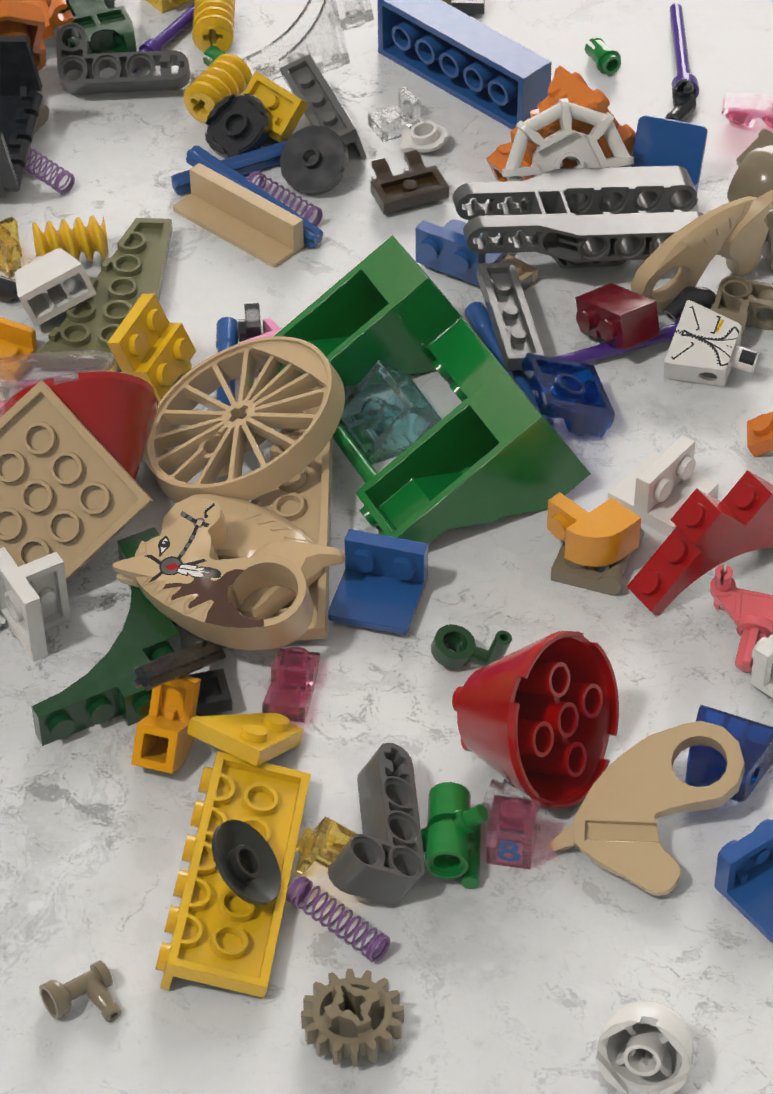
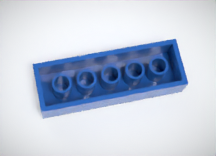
(464, 58)

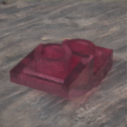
(747, 107)
(292, 683)

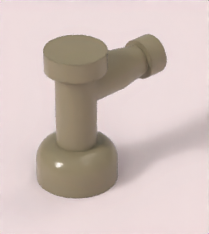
(58, 996)

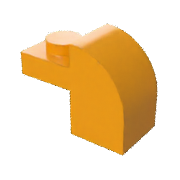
(594, 536)
(162, 735)

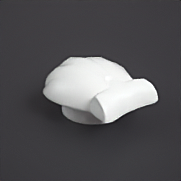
(424, 137)

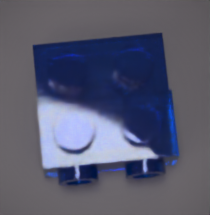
(569, 392)

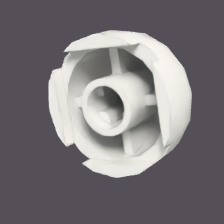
(645, 1048)

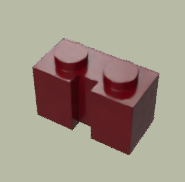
(617, 316)

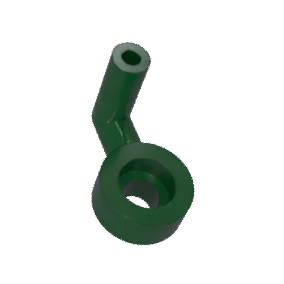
(465, 648)

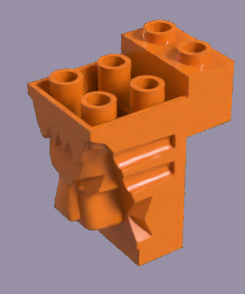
(576, 91)

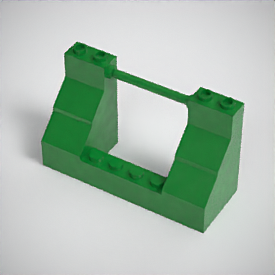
(478, 461)

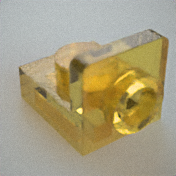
(9, 247)
(321, 844)

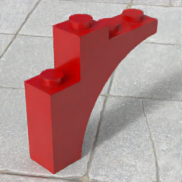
(705, 537)

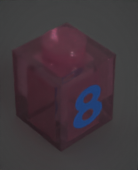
(512, 832)

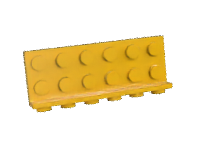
(213, 930)

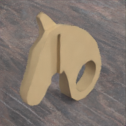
(730, 230)
(262, 533)
(621, 809)

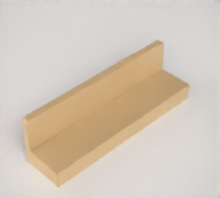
(241, 217)

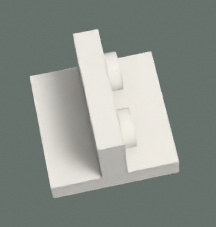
(662, 485)
(33, 599)

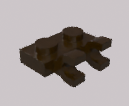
(412, 188)

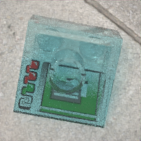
(386, 413)

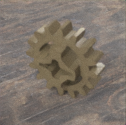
(352, 1017)

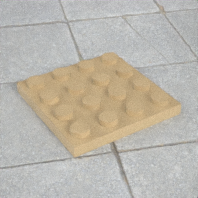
(59, 485)

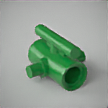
(453, 834)

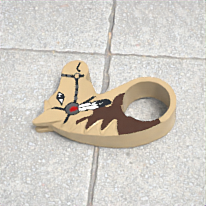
(202, 593)

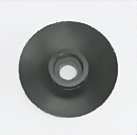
(246, 862)

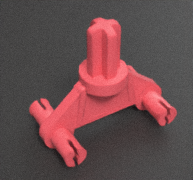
(749, 611)

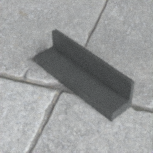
(324, 108)
(508, 313)

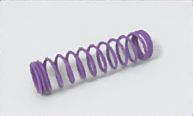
(59, 177)
(309, 212)
(303, 895)

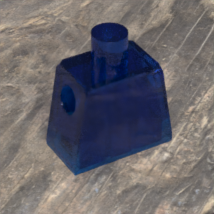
(756, 743)

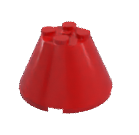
(112, 407)
(543, 717)

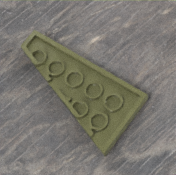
(131, 271)

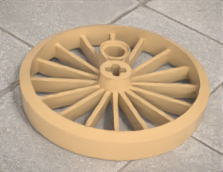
(227, 432)

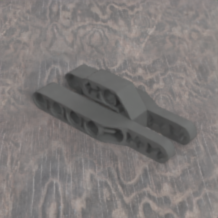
(579, 213)

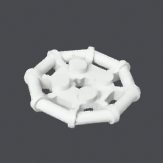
(565, 142)

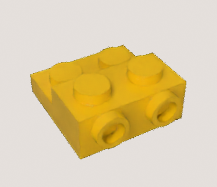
(152, 346)

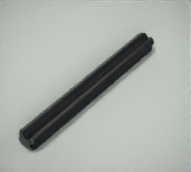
(178, 664)

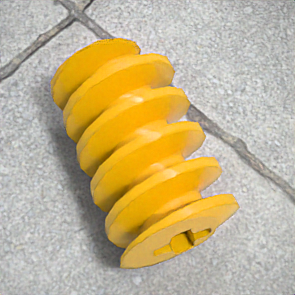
(213, 24)
(221, 79)
(74, 240)

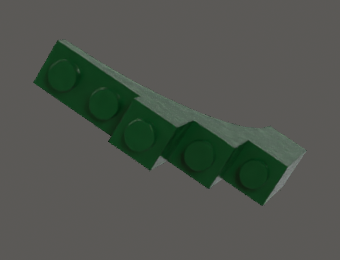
(108, 686)

